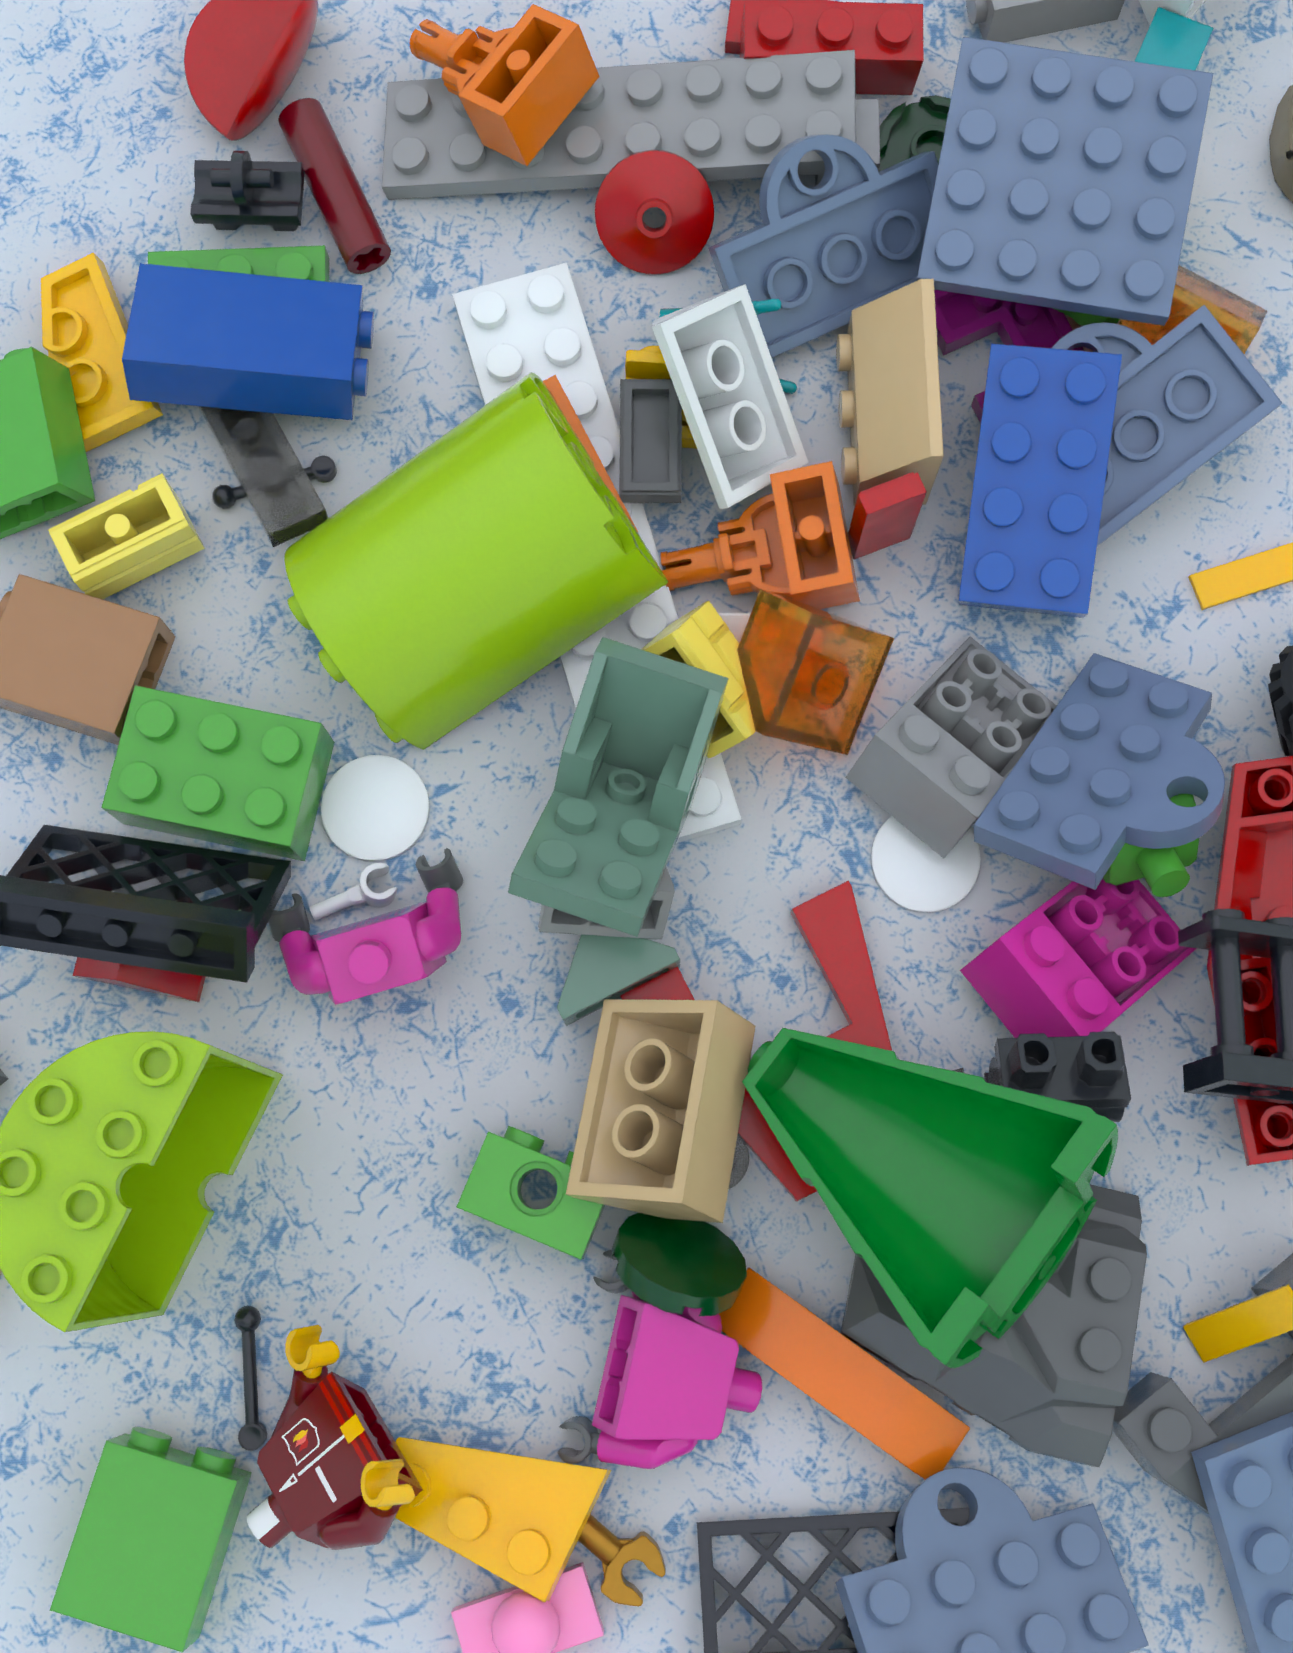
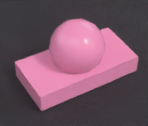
(523, 1624)

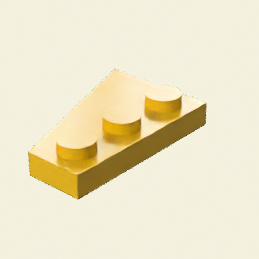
(88, 334)
(502, 1509)

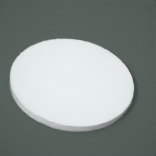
(375, 808)
(917, 875)

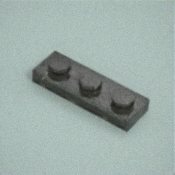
(267, 472)

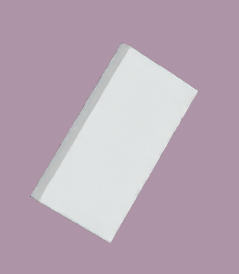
(730, 394)

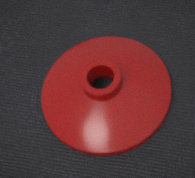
(662, 182)

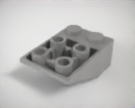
(951, 746)

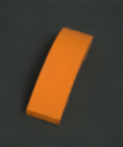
(842, 1377)

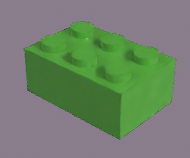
(219, 773)

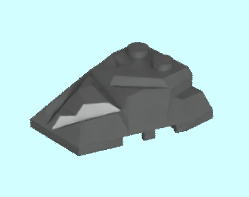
(1061, 1362)

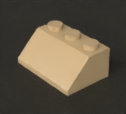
(891, 390)
(662, 1108)

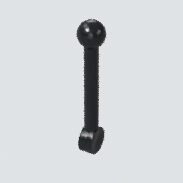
(321, 469)
(253, 1433)

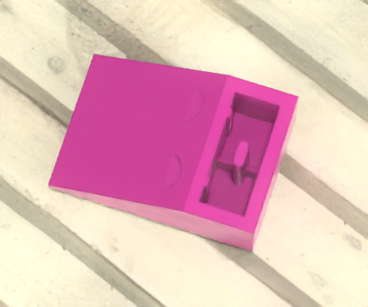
(1078, 960)

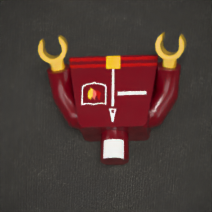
(329, 1458)

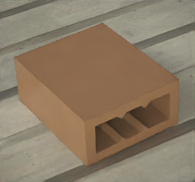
(76, 657)

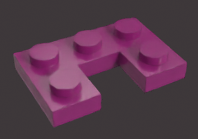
(969, 318)

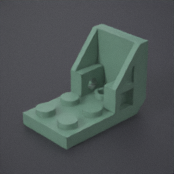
(621, 787)

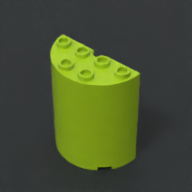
(469, 567)
(113, 1171)

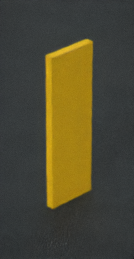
(1243, 576)
(1242, 1324)

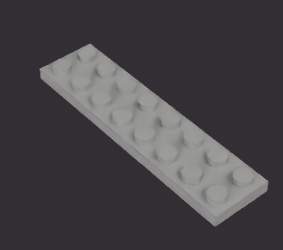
(713, 113)

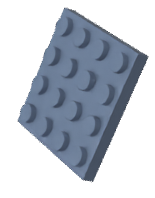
(1065, 180)

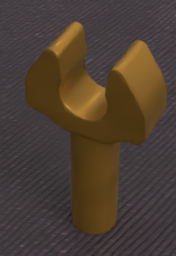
(615, 1553)

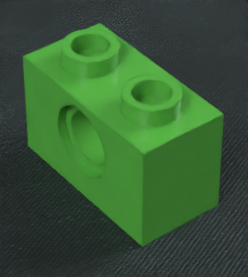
(496, 1195)

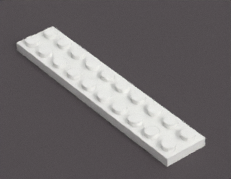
(540, 329)

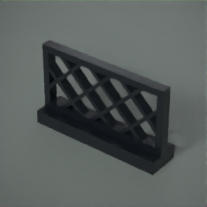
(143, 925)
(785, 1526)

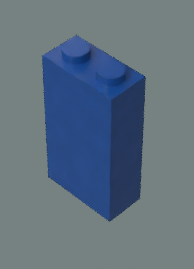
(247, 342)

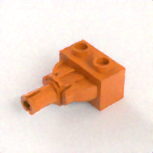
(513, 80)
(780, 544)

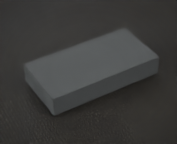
(650, 442)

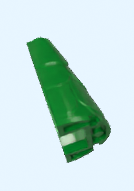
(935, 1178)

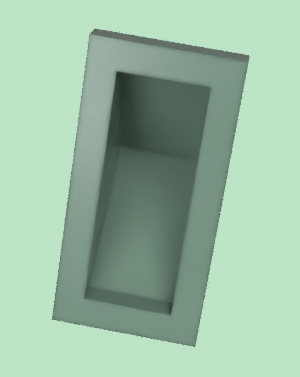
(608, 968)

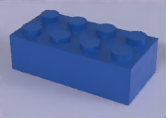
(1039, 480)

